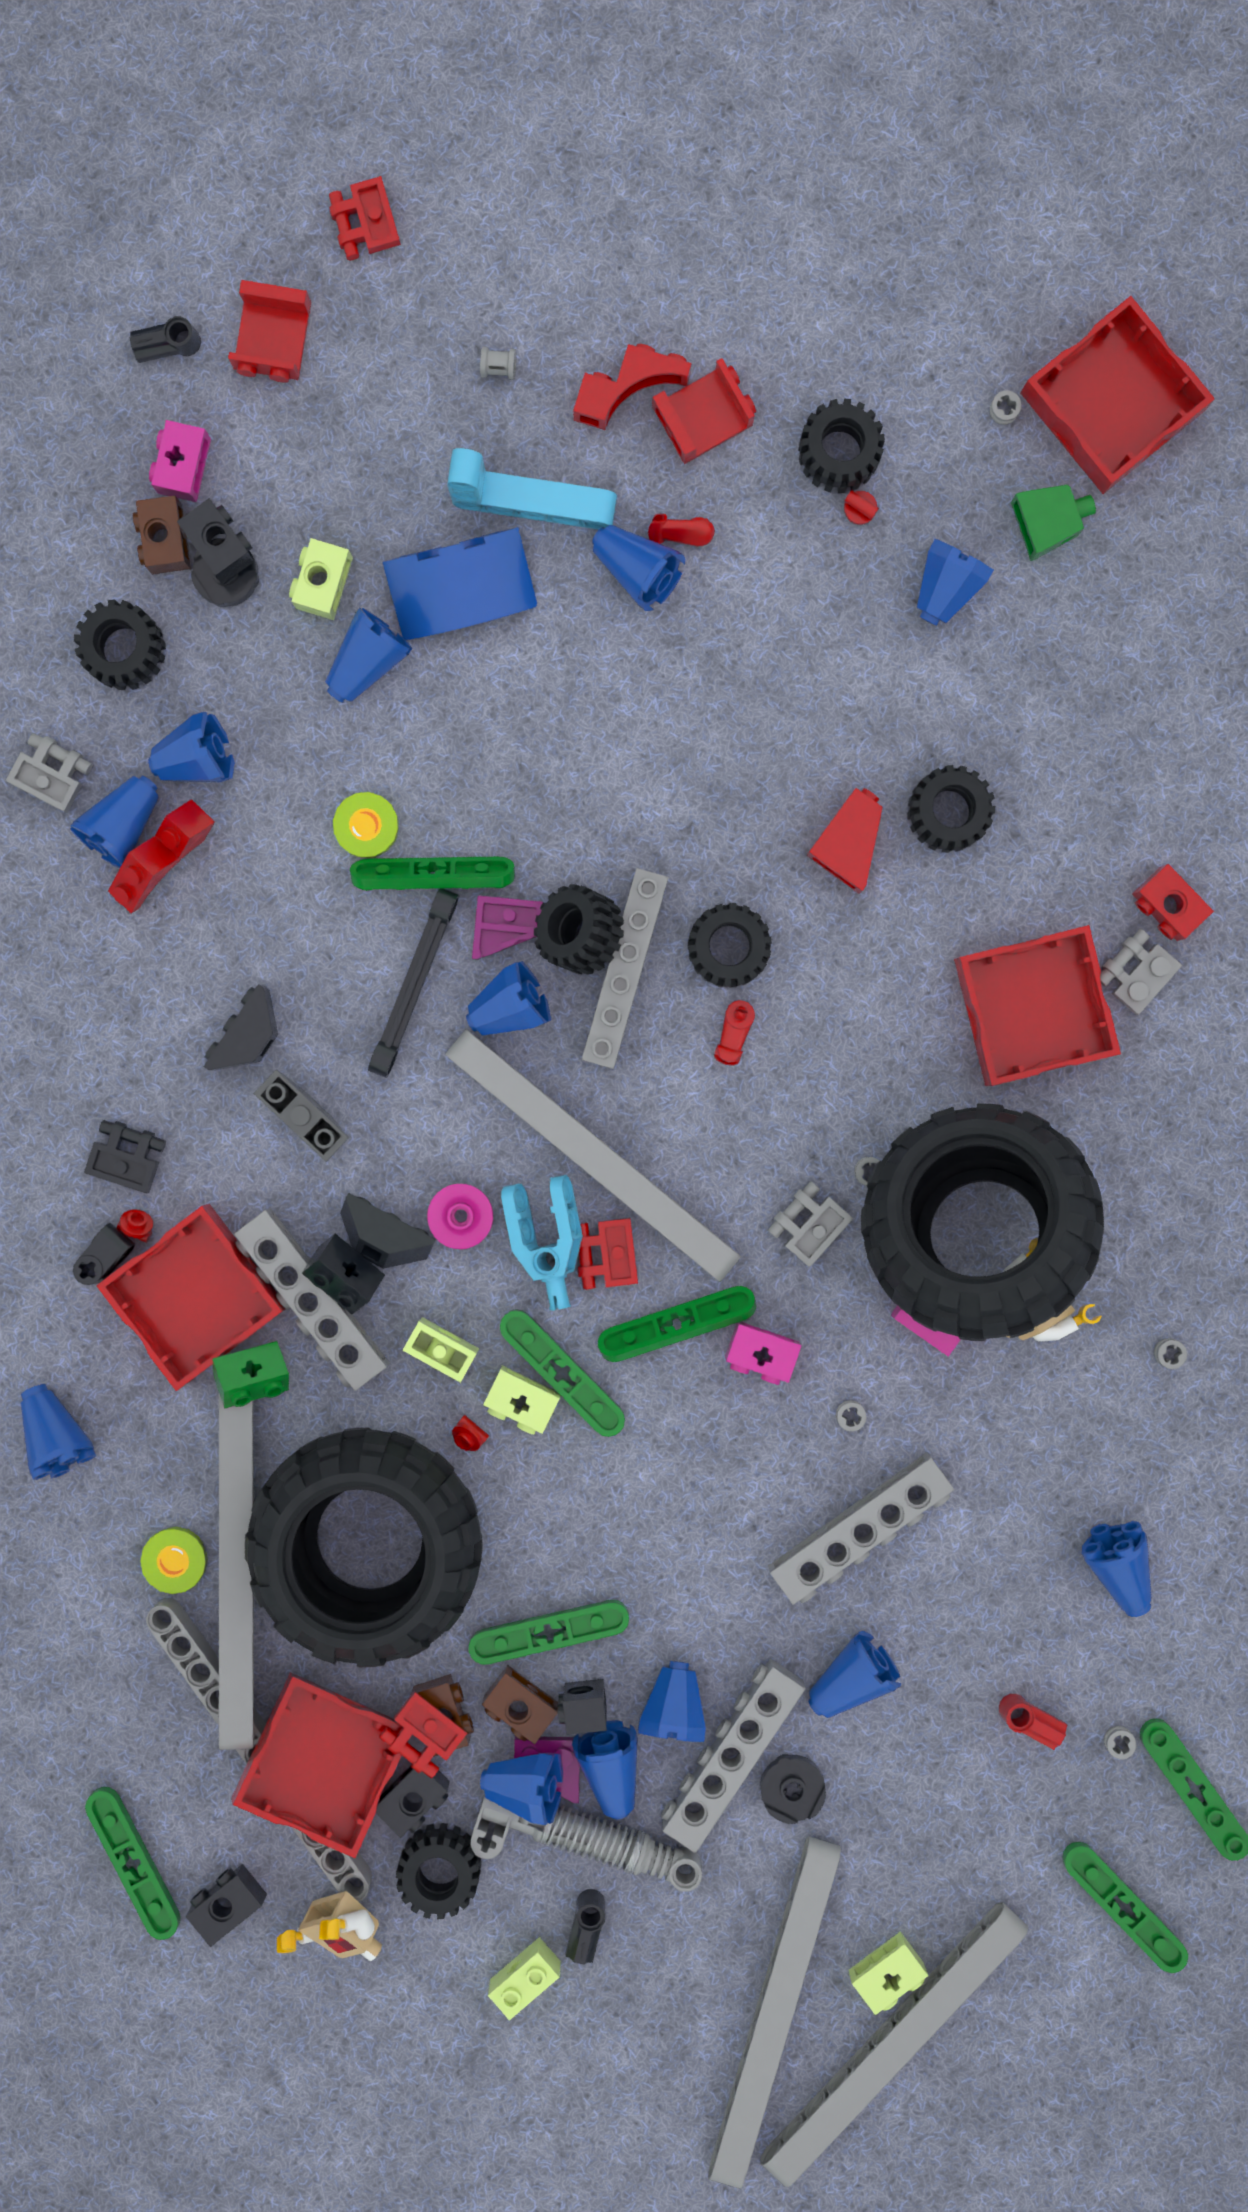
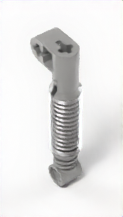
(592, 1838)

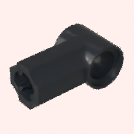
(161, 340)
(586, 1927)

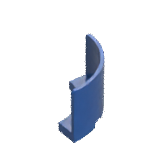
(460, 584)

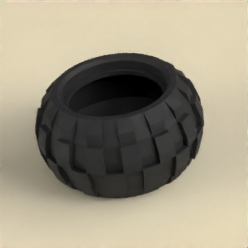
(967, 1149)
(348, 1620)

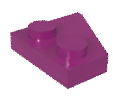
(503, 924)
(561, 1745)

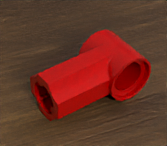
(1033, 1721)

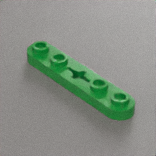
(449, 873)
(647, 1335)
(586, 1396)
(516, 1638)
(1176, 1765)
(148, 1892)
(1145, 1929)

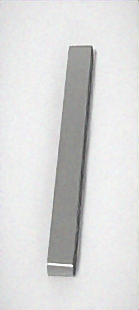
(593, 1155)
(235, 1592)
(204, 1687)
(774, 2012)
(893, 2044)

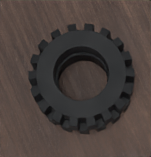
(845, 419)
(98, 629)
(973, 792)
(737, 917)
(597, 936)
(431, 1896)

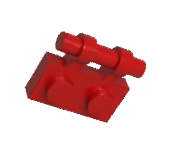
(374, 215)
(617, 1254)
(428, 1725)

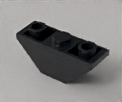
(247, 1034)
(382, 1235)

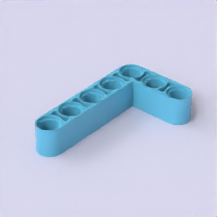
(525, 497)

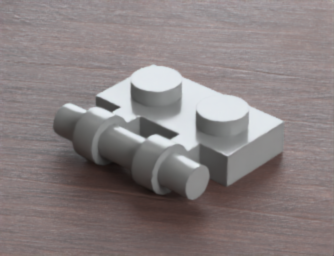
(45, 782)
(1147, 977)
(817, 1231)

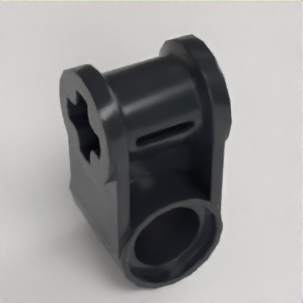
(106, 1251)

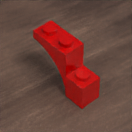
(640, 369)
(153, 859)

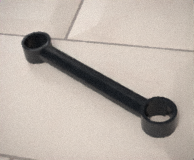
(388, 1047)

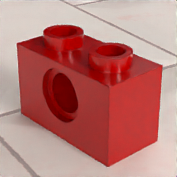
(1190, 907)

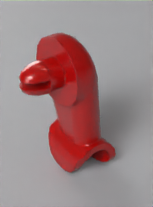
(693, 532)
(735, 1029)

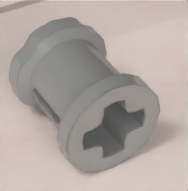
(498, 363)

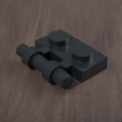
(122, 1166)

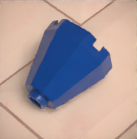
(949, 582)
(193, 752)
(509, 1003)
(674, 1706)
(526, 1786)

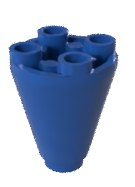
(51, 1434)
(1122, 1564)

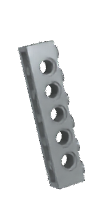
(625, 969)
(350, 1332)
(865, 1511)
(693, 1828)

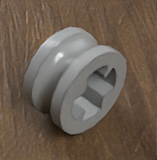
(998, 414)
(858, 1171)
(1180, 1356)
(859, 1411)
(1129, 1740)

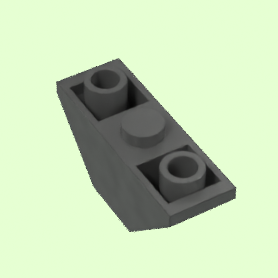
(302, 1114)

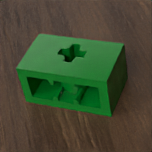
(251, 1375)

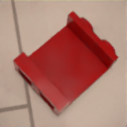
(271, 331)
(705, 412)

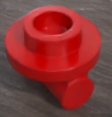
(860, 507)
(136, 1224)
(468, 1435)

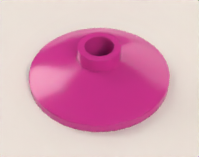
(445, 1225)

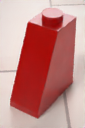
(850, 839)

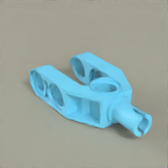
(524, 1241)

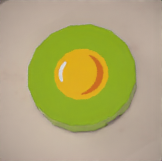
(365, 825)
(174, 1560)

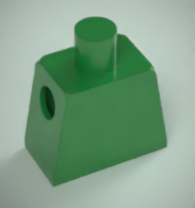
(1050, 517)

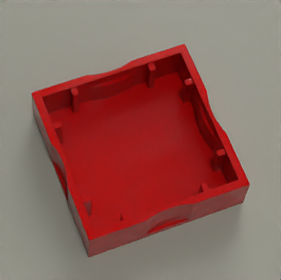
(1116, 395)
(1037, 1006)
(191, 1296)
(319, 1765)

